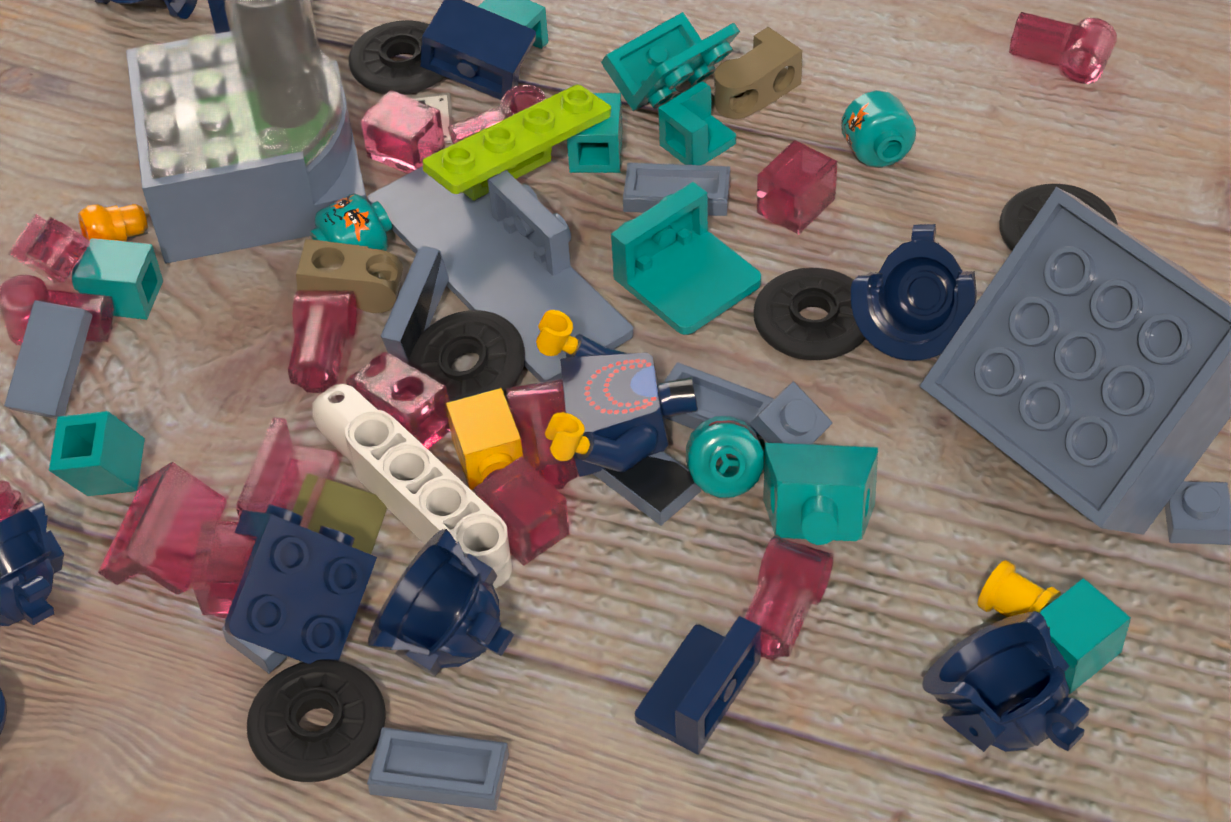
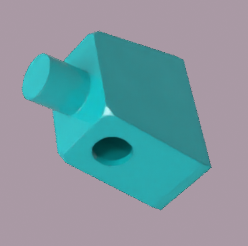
(819, 490)

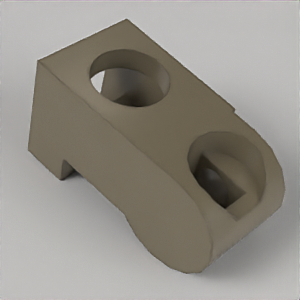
(758, 76)
(368, 272)

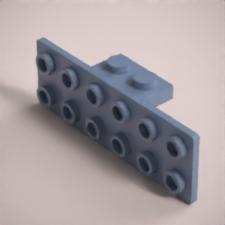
(503, 258)

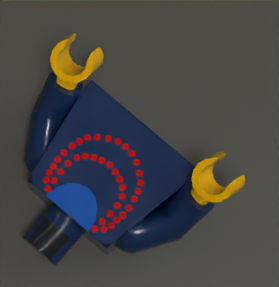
(610, 401)

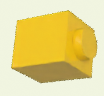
(483, 434)

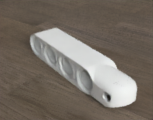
(411, 478)

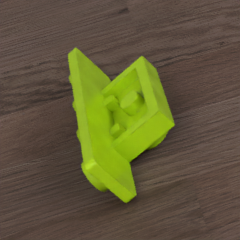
(516, 142)

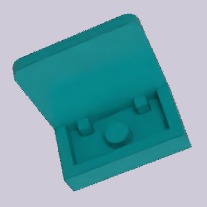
(664, 58)
(678, 264)

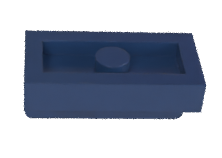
(475, 47)
(700, 684)

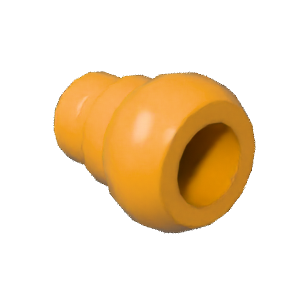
(112, 222)

